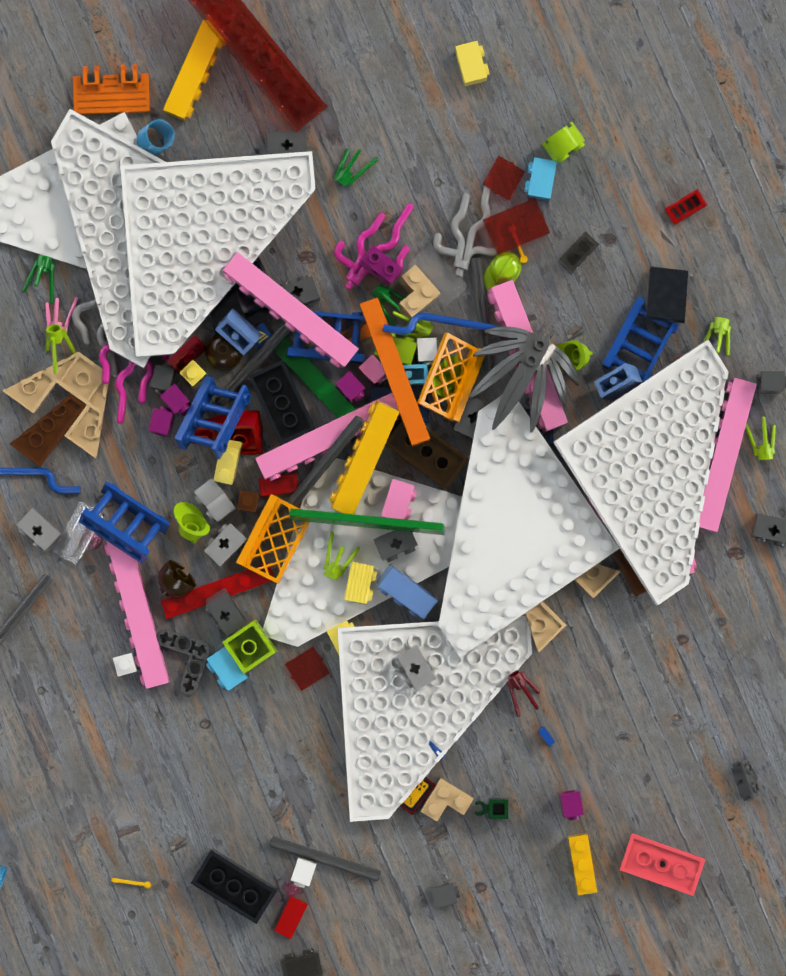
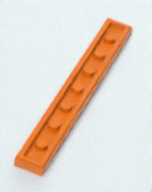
(395, 372)

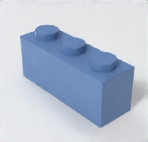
(406, 592)

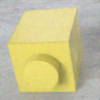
(193, 374)

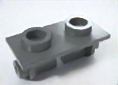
(745, 773)

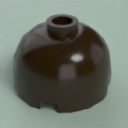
(222, 354)
(174, 580)

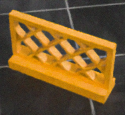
(458, 399)
(258, 535)

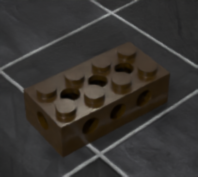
(428, 465)

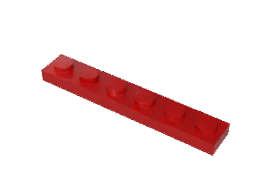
(197, 597)

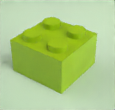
(250, 646)

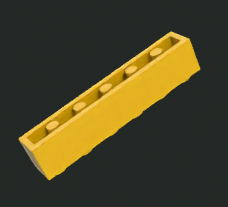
(193, 74)
(364, 457)

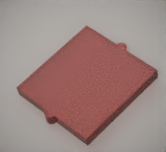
(503, 178)
(307, 668)

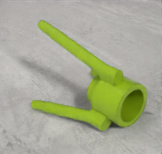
(720, 327)
(423, 328)
(55, 334)
(766, 450)
(333, 569)

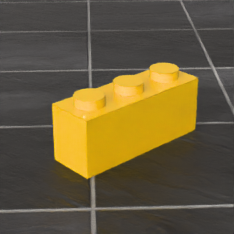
(582, 864)

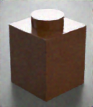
(248, 501)

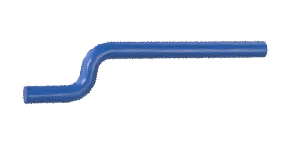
(436, 318)
(42, 471)

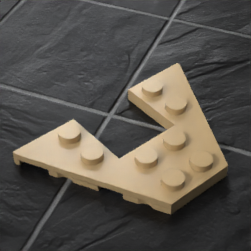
(81, 379)
(546, 624)

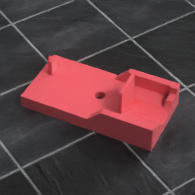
(681, 867)

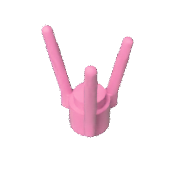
(55, 319)

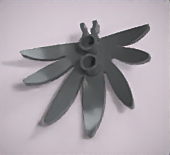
(533, 356)

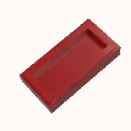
(283, 485)
(290, 917)

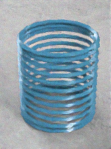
(166, 131)

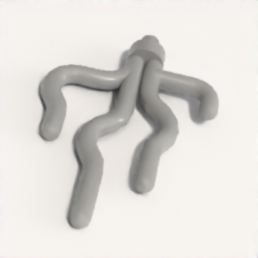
(465, 252)
(100, 333)

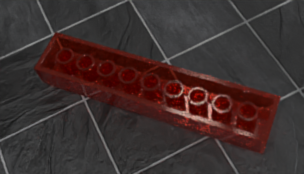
(262, 60)

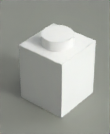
(426, 350)
(125, 664)
(303, 872)

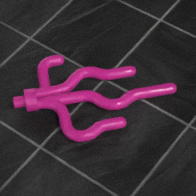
(356, 271)
(120, 378)

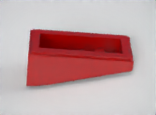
(697, 193)

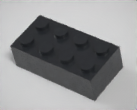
(281, 402)
(234, 886)

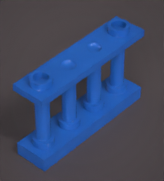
(357, 317)
(630, 326)
(201, 405)
(121, 539)

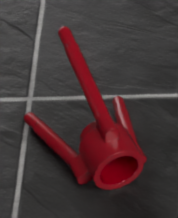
(518, 680)

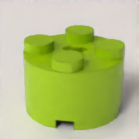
(563, 142)

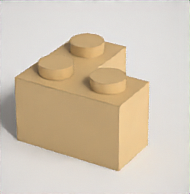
(420, 292)
(443, 795)

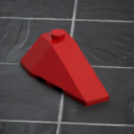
(248, 431)

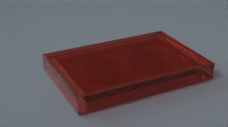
(516, 226)

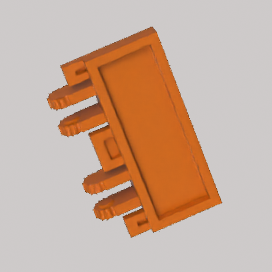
(111, 95)

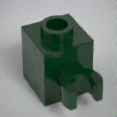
(496, 808)

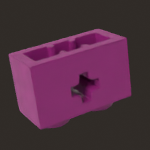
(380, 265)
(351, 388)
(176, 400)
(162, 421)
(571, 804)

